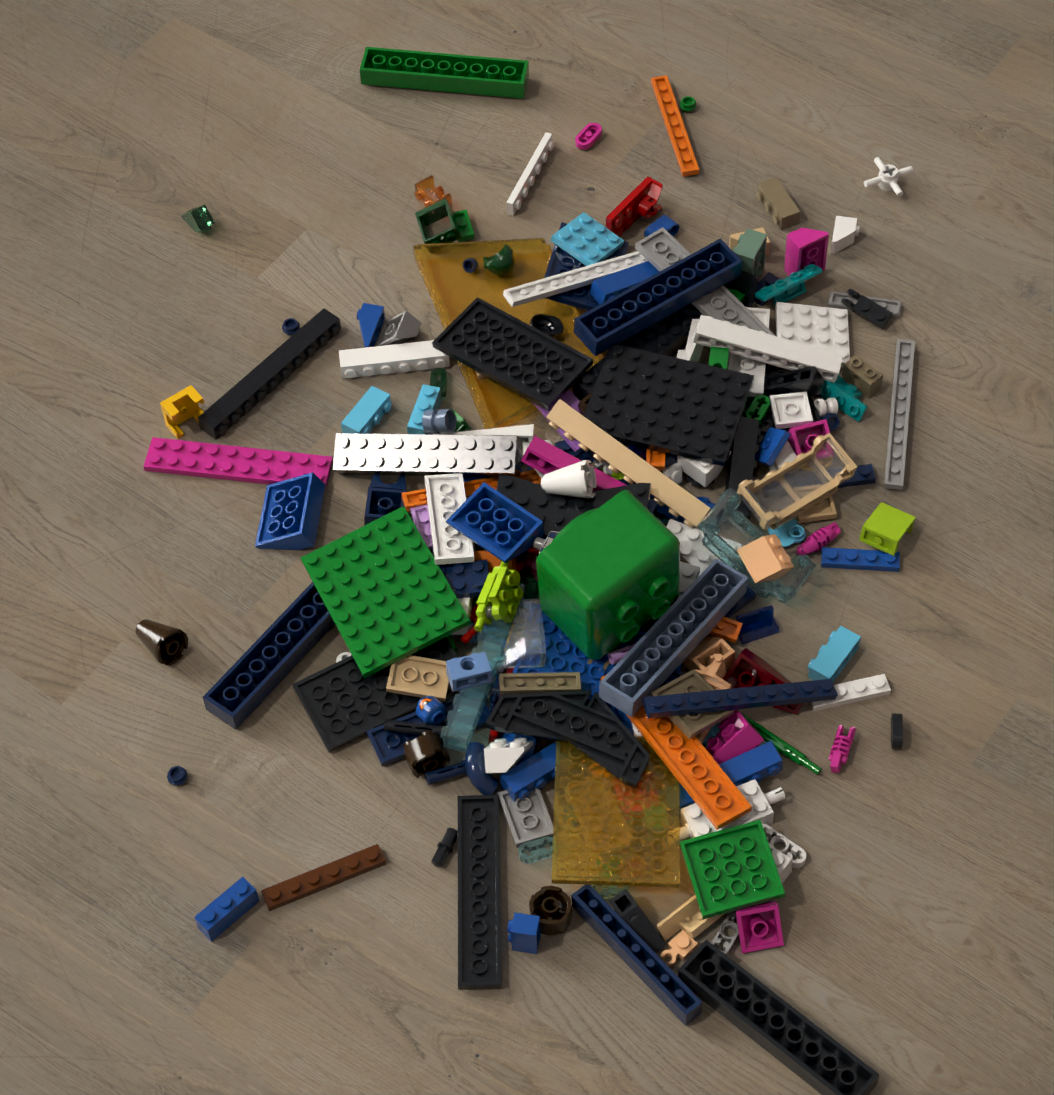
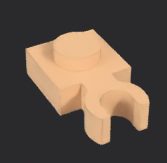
(680, 946)

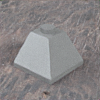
(398, 330)

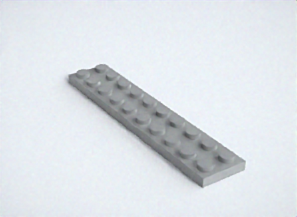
(664, 250)

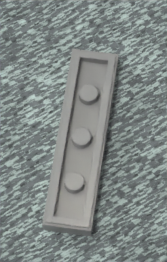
(892, 305)

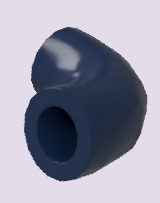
(476, 770)

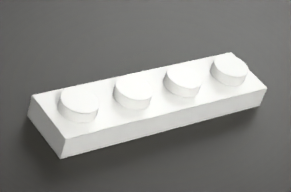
(856, 691)

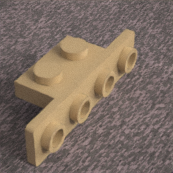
(685, 918)

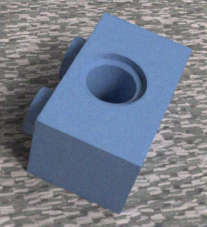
(468, 671)

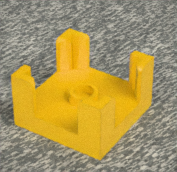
(181, 408)

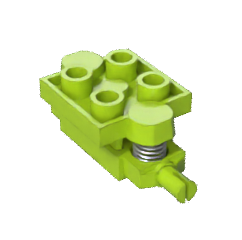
(499, 596)

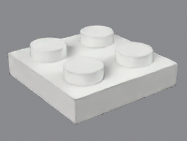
(791, 410)

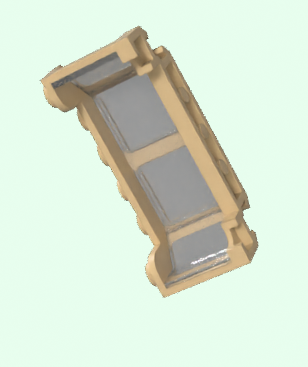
(798, 484)

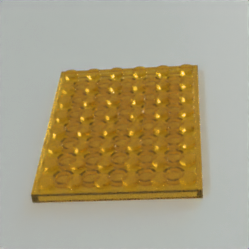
(611, 830)

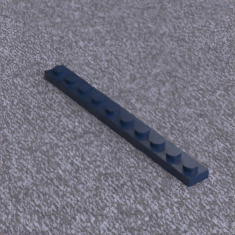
(739, 698)

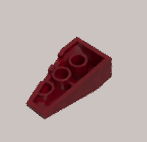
(752, 671)

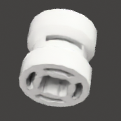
(826, 406)

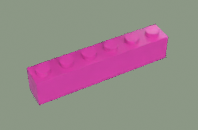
(549, 458)

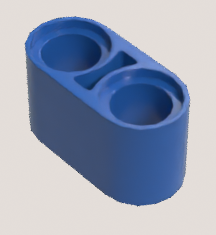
(665, 222)

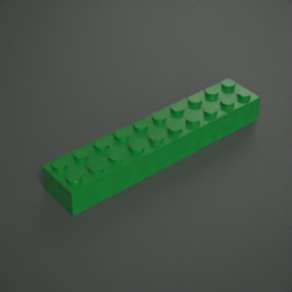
(444, 72)

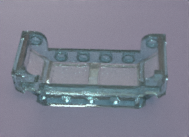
(728, 530)

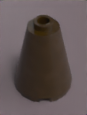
(162, 641)

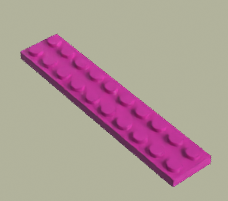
(233, 462)

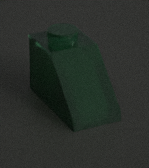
(199, 218)

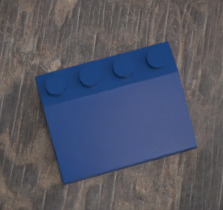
(291, 513)
(496, 523)

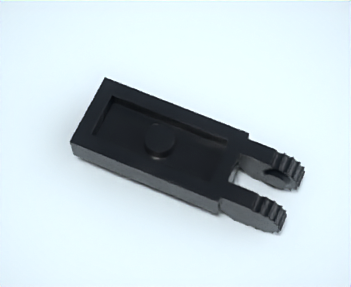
(867, 309)

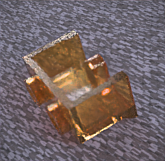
(428, 193)

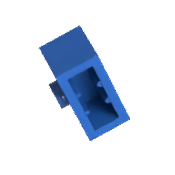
(524, 933)

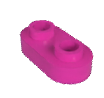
(586, 138)

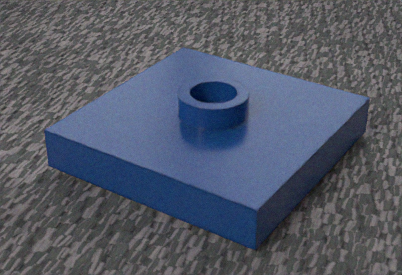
(771, 446)

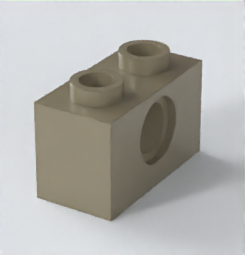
(862, 376)

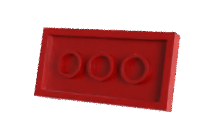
(635, 205)

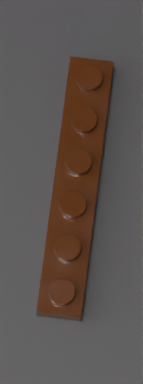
(323, 877)

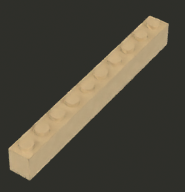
(628, 463)

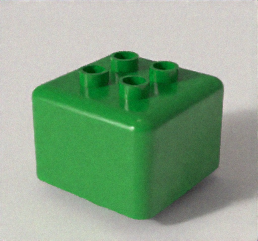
(609, 574)

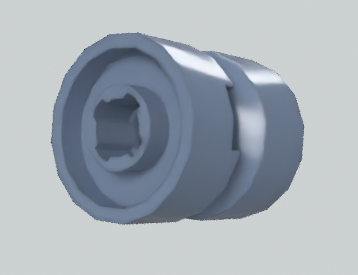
(439, 421)

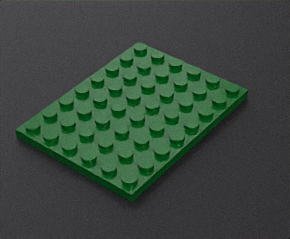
(385, 591)

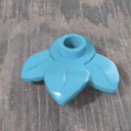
(787, 532)

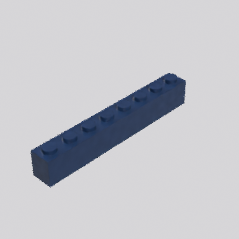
(637, 954)

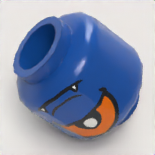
(430, 710)

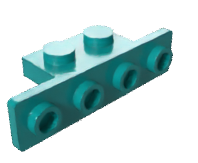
(789, 287)
(846, 396)

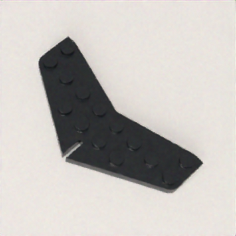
(560, 510)
(567, 718)

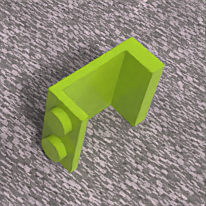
(886, 528)

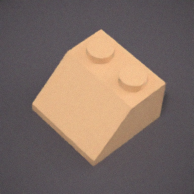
(765, 559)

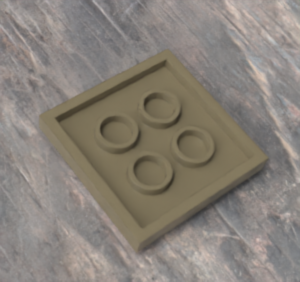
(692, 723)

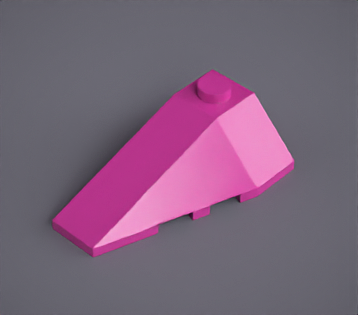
(733, 739)

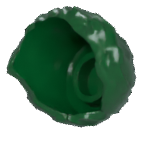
(501, 262)

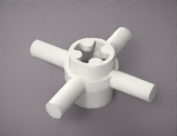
(888, 177)

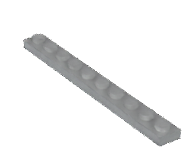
(899, 415)

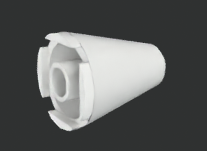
(572, 480)

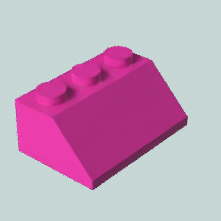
(805, 248)

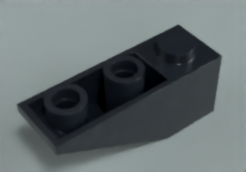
(634, 916)

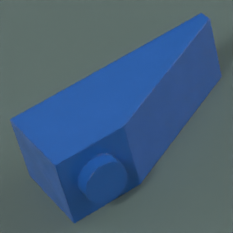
(370, 321)

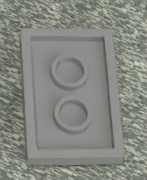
(526, 818)

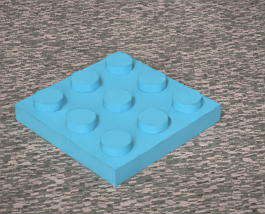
(587, 240)

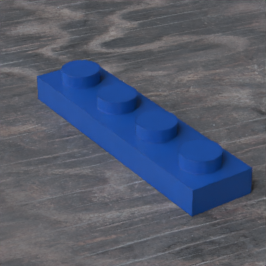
(859, 559)

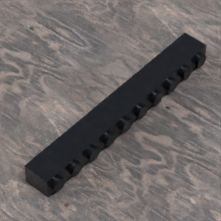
(269, 374)

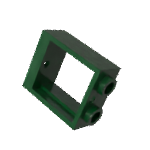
(426, 217)

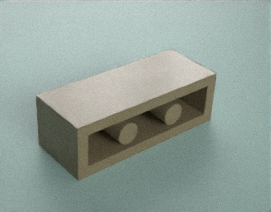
(778, 203)

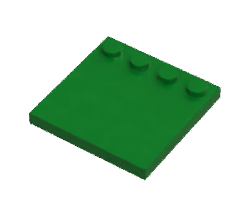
(732, 869)

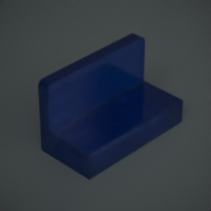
(757, 624)

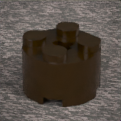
(425, 754)
(553, 908)

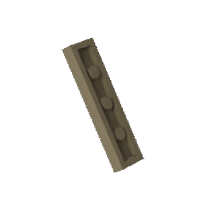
(539, 682)

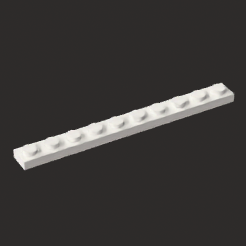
(570, 279)

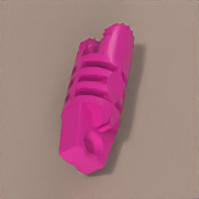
(818, 539)
(841, 748)

